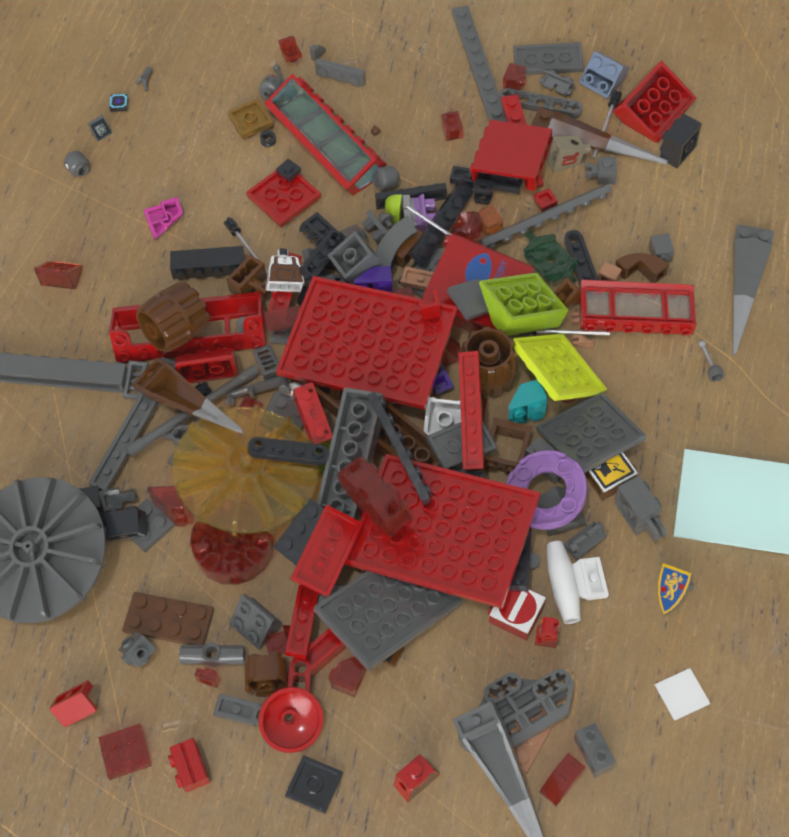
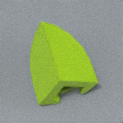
(393, 205)

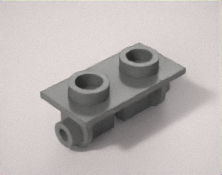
(563, 84)
(586, 539)

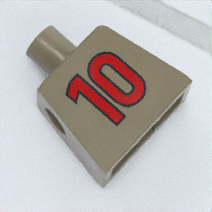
(566, 152)

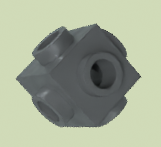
(136, 650)

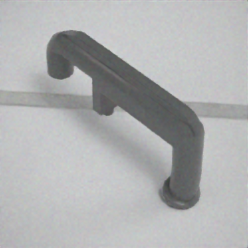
(252, 389)

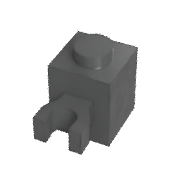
(604, 170)

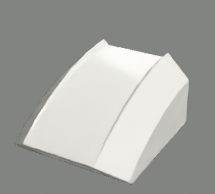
(441, 414)

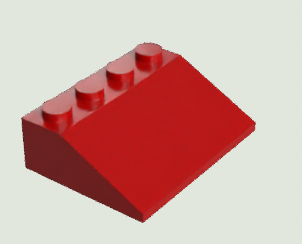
(655, 102)

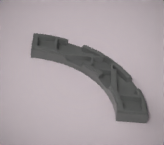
(394, 239)

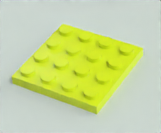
(558, 367)

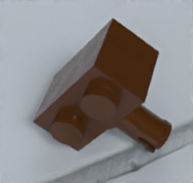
(248, 277)

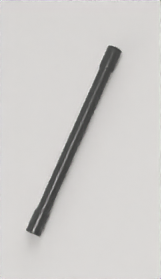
(141, 443)

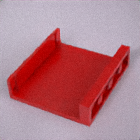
(512, 151)

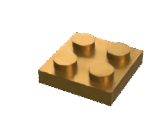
(250, 118)

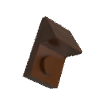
(568, 292)

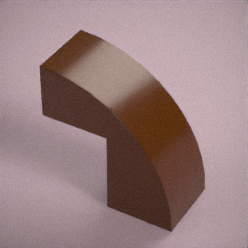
(649, 265)

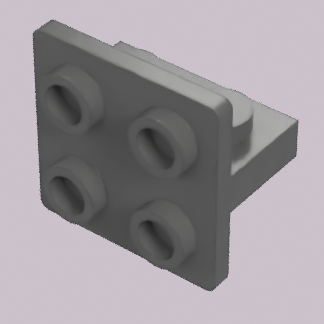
(254, 621)

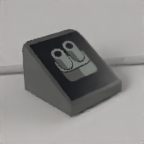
(99, 128)

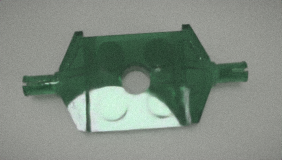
(546, 248)

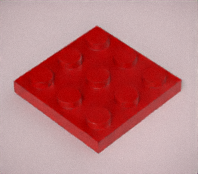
(283, 199)

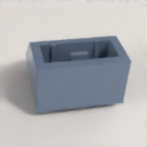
(603, 74)

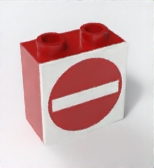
(518, 613)

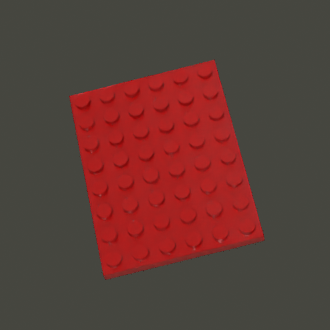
(366, 342)
(458, 542)

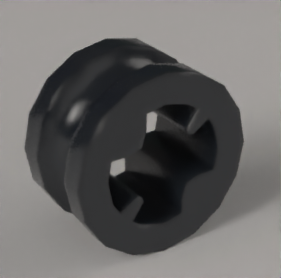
(264, 135)

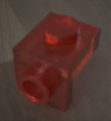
(289, 49)

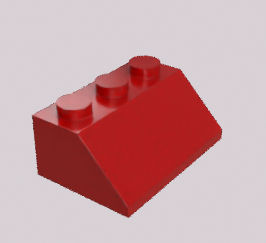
(207, 365)

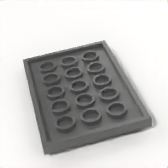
(382, 615)

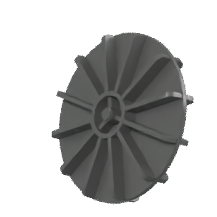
(47, 549)

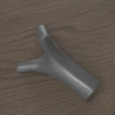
(144, 77)

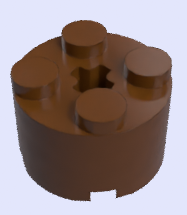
(265, 673)

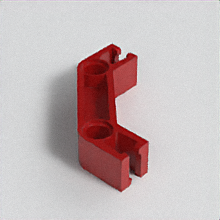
(318, 655)

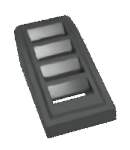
(269, 373)
(129, 378)

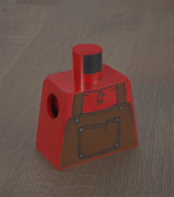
(414, 777)

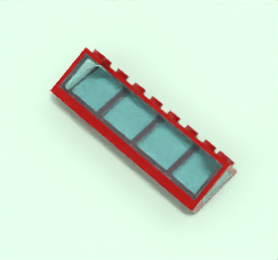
(324, 134)

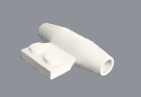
(572, 581)

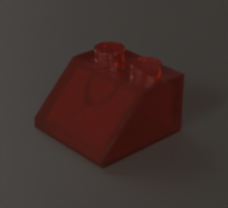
(170, 505)

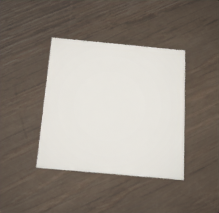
(682, 694)

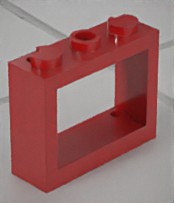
(312, 414)

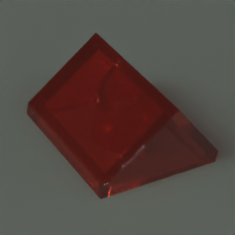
(59, 274)

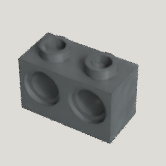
(594, 750)

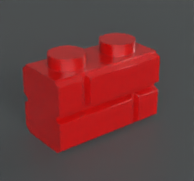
(189, 765)

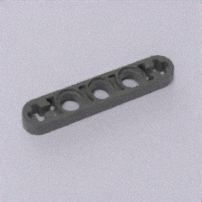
(549, 101)

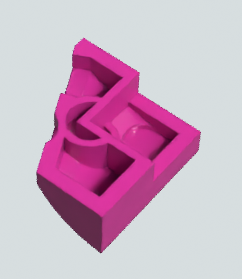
(163, 216)

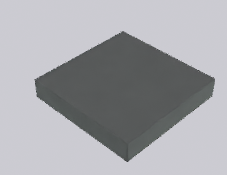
(469, 299)

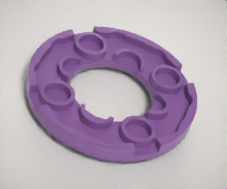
(568, 470)

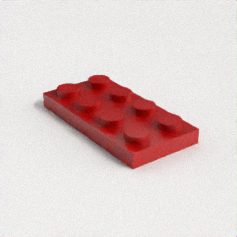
(326, 551)

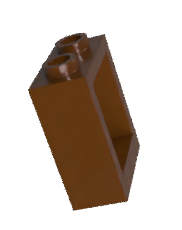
(511, 430)

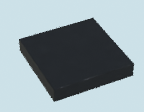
(314, 784)

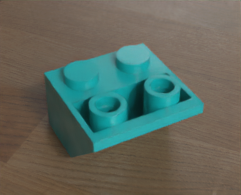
(528, 403)

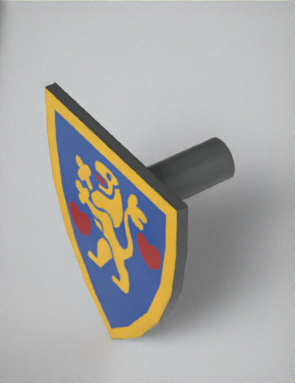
(673, 587)

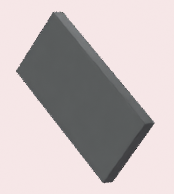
(555, 57)

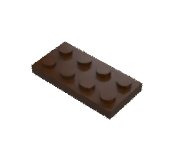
(168, 619)

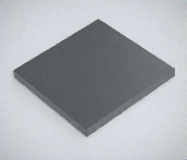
(591, 432)

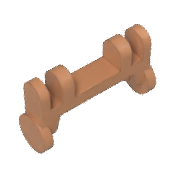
(580, 340)

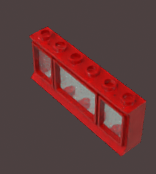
(637, 307)

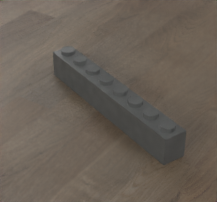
(62, 372)

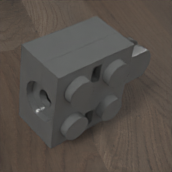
(640, 508)

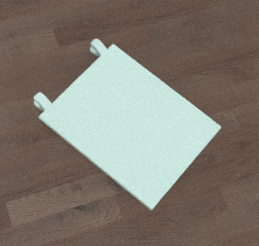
(733, 501)

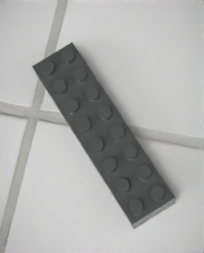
(353, 437)

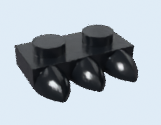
(317, 227)

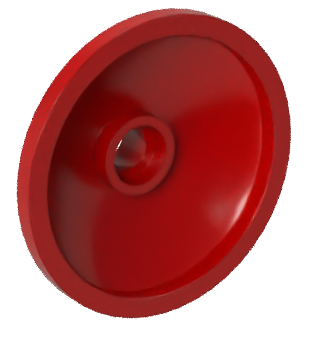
(299, 731)

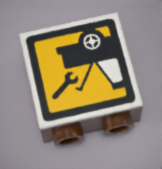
(610, 475)

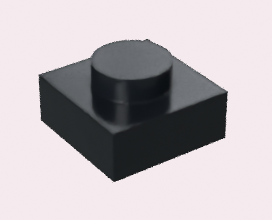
(288, 170)

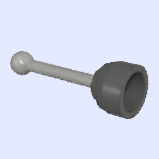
(715, 371)

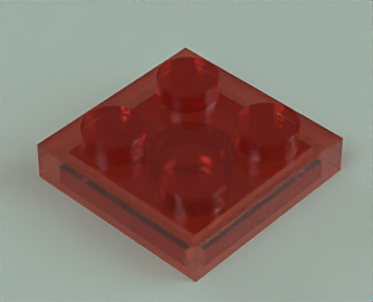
(124, 751)

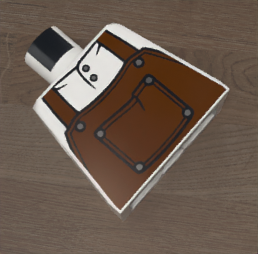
(284, 273)

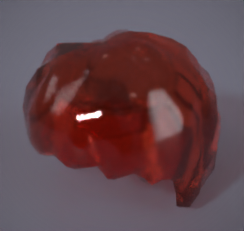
(468, 225)

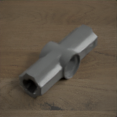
(225, 654)

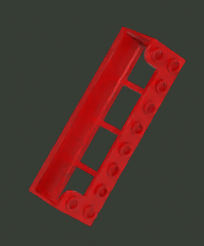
(219, 308)

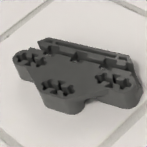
(524, 702)

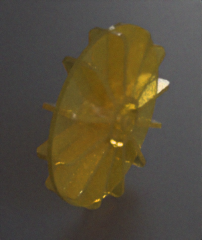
(232, 488)

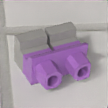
(421, 205)

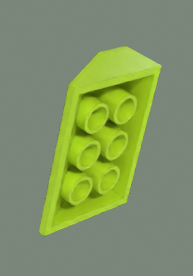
(522, 304)

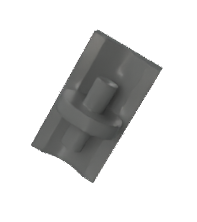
(372, 221)

